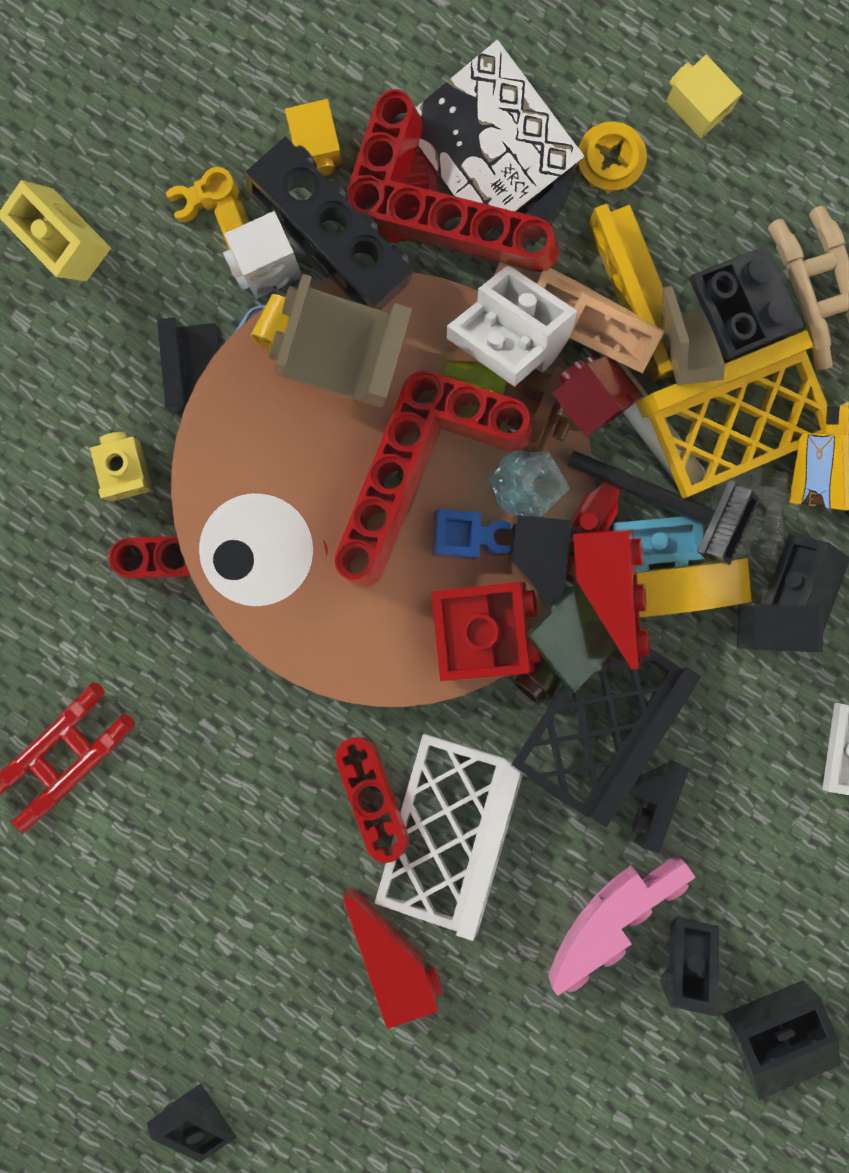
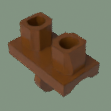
(540, 387)

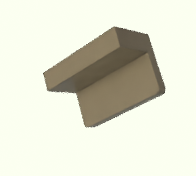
(690, 343)

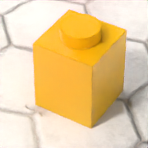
(314, 129)

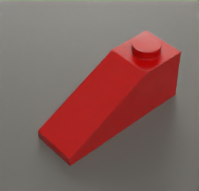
(395, 968)

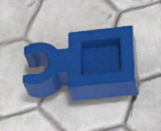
(461, 535)

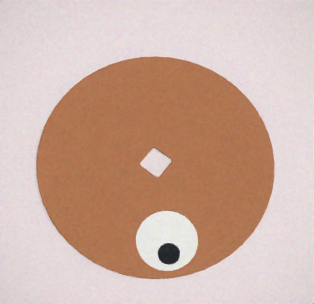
(278, 469)

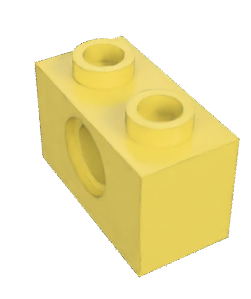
(53, 231)

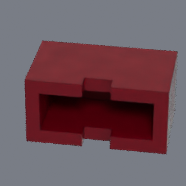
(596, 393)

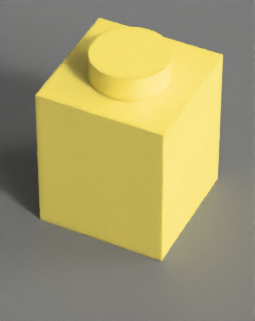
(702, 95)

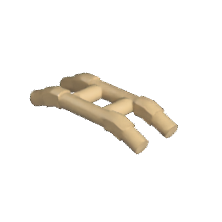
(800, 271)

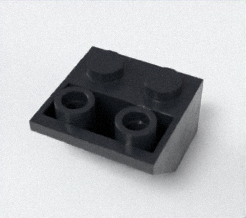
(746, 303)
(783, 1038)

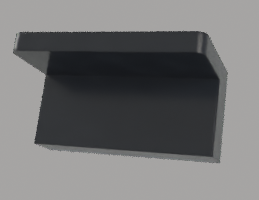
(184, 357)
(808, 574)

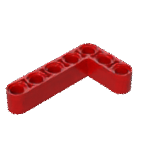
(435, 207)
(412, 460)

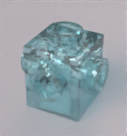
(528, 483)

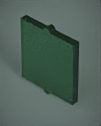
(572, 638)

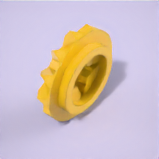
(605, 138)

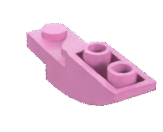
(598, 933)

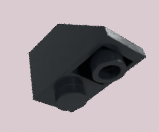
(541, 554)

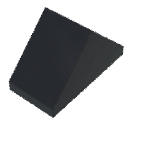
(780, 627)

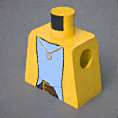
(823, 464)

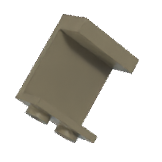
(339, 344)

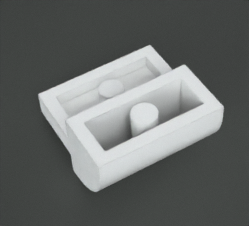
(513, 326)

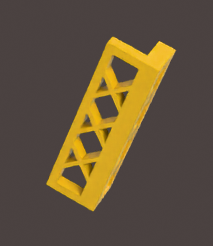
(631, 274)

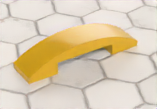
(695, 587)

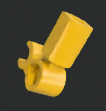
(214, 190)

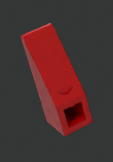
(609, 579)

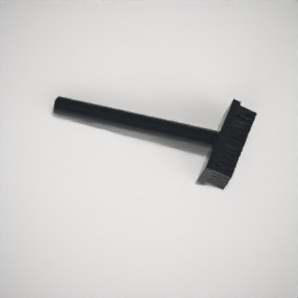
(724, 524)

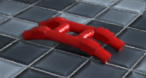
(88, 755)

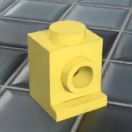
(131, 478)

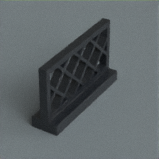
(630, 754)

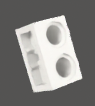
(261, 256)

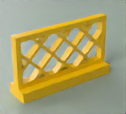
(737, 375)

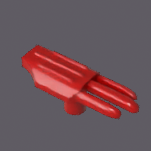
(595, 512)

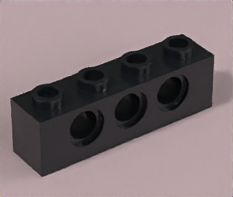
(294, 167)

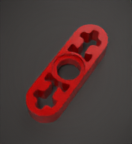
(362, 815)

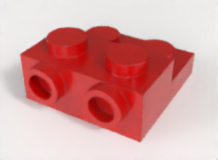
(484, 631)

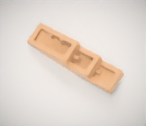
(600, 321)

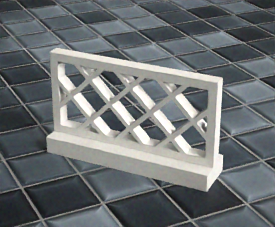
(486, 847)

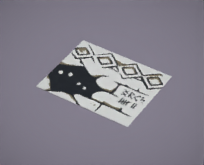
(494, 134)

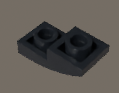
(554, 198)

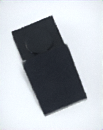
(662, 791)
(693, 967)
(192, 1126)

